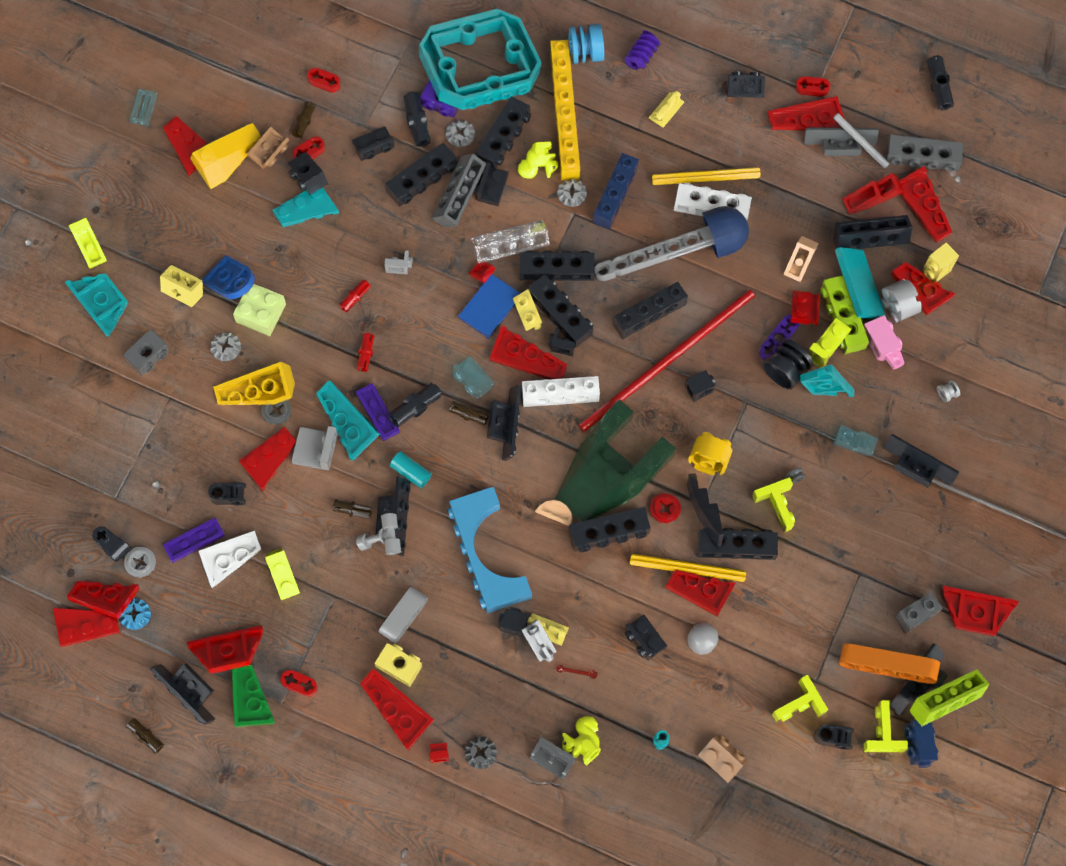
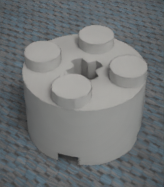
(900, 300)

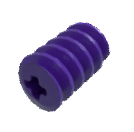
(642, 51)

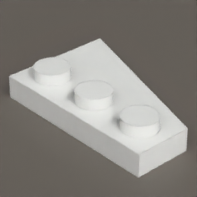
(228, 556)

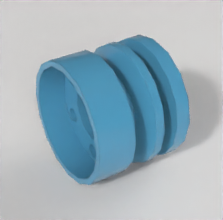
(586, 43)

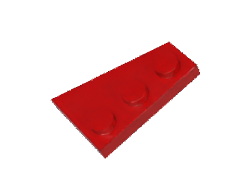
(184, 142)
(929, 292)
(701, 591)
(103, 598)
(83, 625)

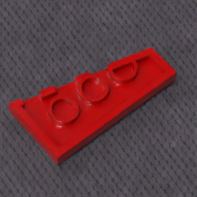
(806, 115)
(925, 204)
(525, 356)
(398, 710)

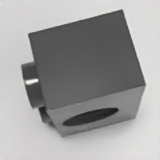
(147, 342)
(918, 612)

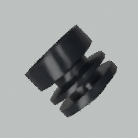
(787, 364)

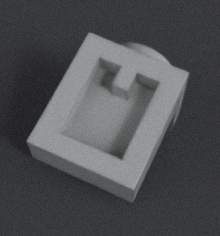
(399, 266)

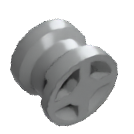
(948, 391)

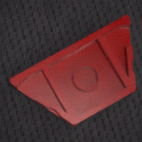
(977, 611)
(227, 649)

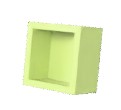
(260, 309)

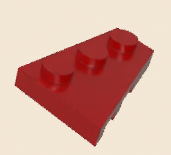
(265, 459)

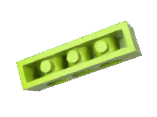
(838, 287)
(949, 697)

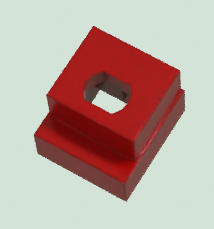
(439, 753)

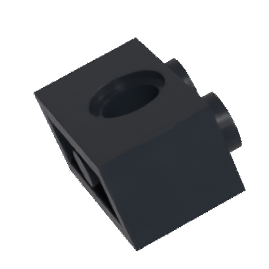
(307, 173)

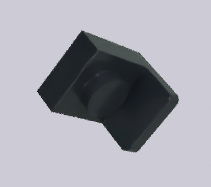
(561, 346)

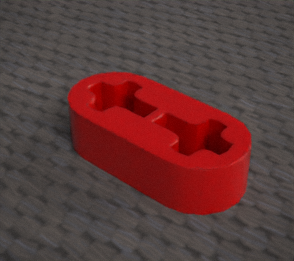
(324, 80)
(812, 86)
(308, 147)
(297, 688)

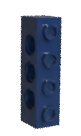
(615, 191)

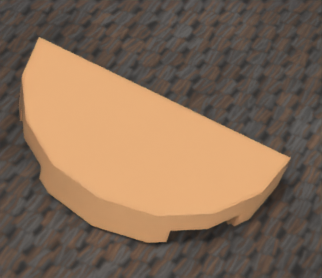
(555, 510)

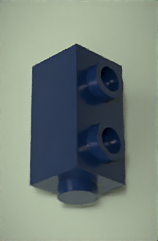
(921, 744)

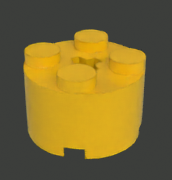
(710, 454)

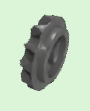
(267, 410)
(480, 762)

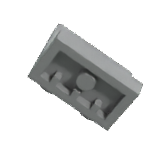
(315, 448)

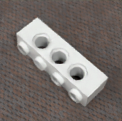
(705, 194)
(560, 391)

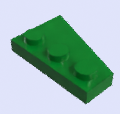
(249, 699)

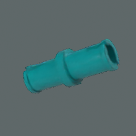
(661, 739)

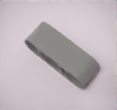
(403, 614)

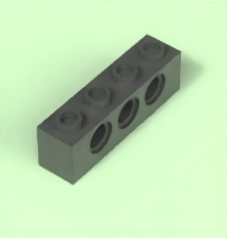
(933, 148)
(458, 191)

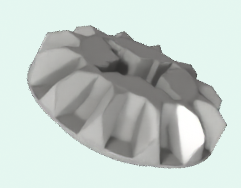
(458, 140)
(564, 194)
(229, 353)
(137, 554)

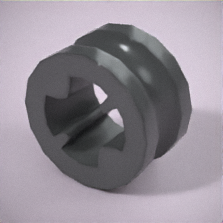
(796, 475)

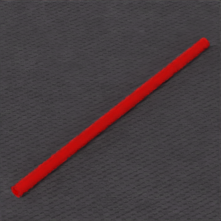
(668, 359)

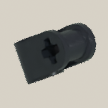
(229, 494)
(112, 545)
(839, 736)

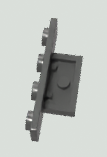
(838, 141)

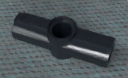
(938, 74)
(416, 119)
(414, 405)

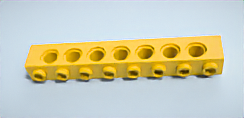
(565, 110)

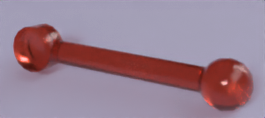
(593, 674)

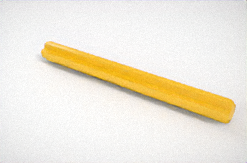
(704, 176)
(700, 569)

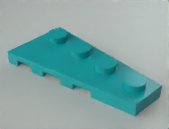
(352, 427)

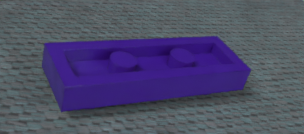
(377, 411)
(193, 540)

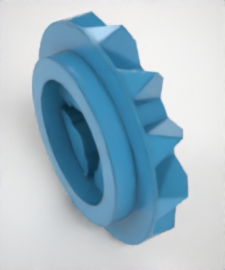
(141, 619)

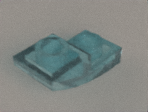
(854, 441)

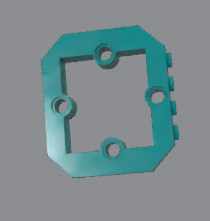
(442, 69)

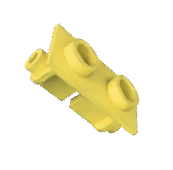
(667, 109)
(527, 310)
(555, 631)

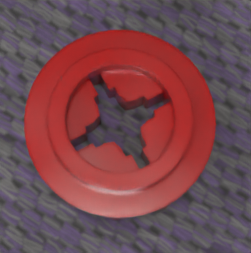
(666, 500)

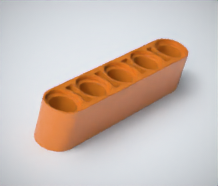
(889, 663)

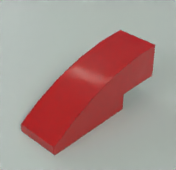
(873, 194)

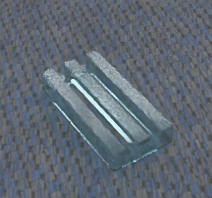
(139, 121)

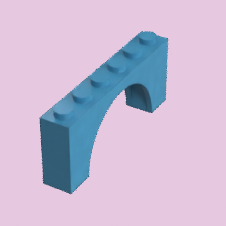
(495, 590)

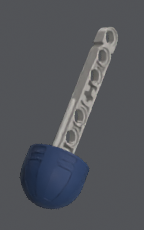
(724, 230)

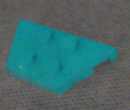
(100, 300)
(826, 382)

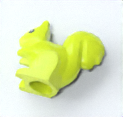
(538, 157)
(586, 743)

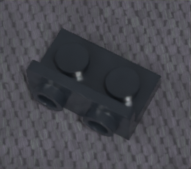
(746, 85)
(373, 143)
(491, 185)
(645, 637)

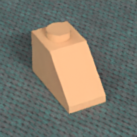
(801, 258)

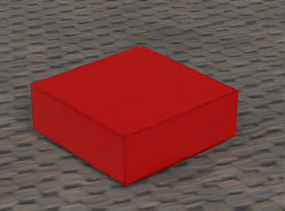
(482, 271)

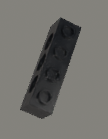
(513, 110)
(439, 155)
(873, 232)
(565, 272)
(650, 310)
(561, 320)
(637, 517)
(767, 551)

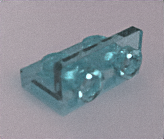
(473, 377)

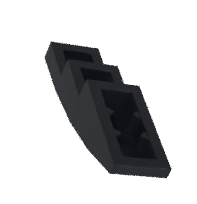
(706, 512)

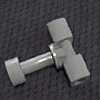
(385, 535)

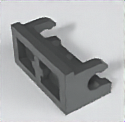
(552, 758)

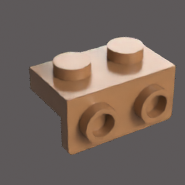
(267, 148)
(723, 757)

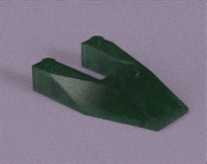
(603, 477)

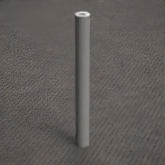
(847, 127)

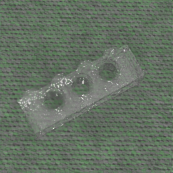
(510, 241)

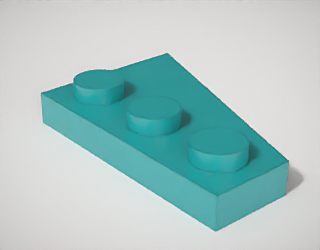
(305, 207)

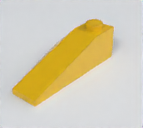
(223, 156)
(260, 387)

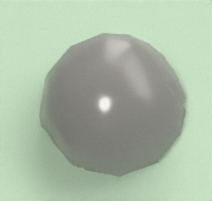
(702, 638)

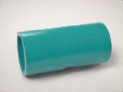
(410, 469)

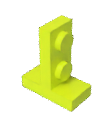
(88, 243)
(828, 343)
(778, 501)
(282, 573)
(811, 697)
(883, 732)

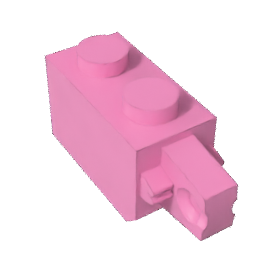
(884, 341)

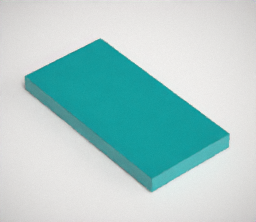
(860, 283)

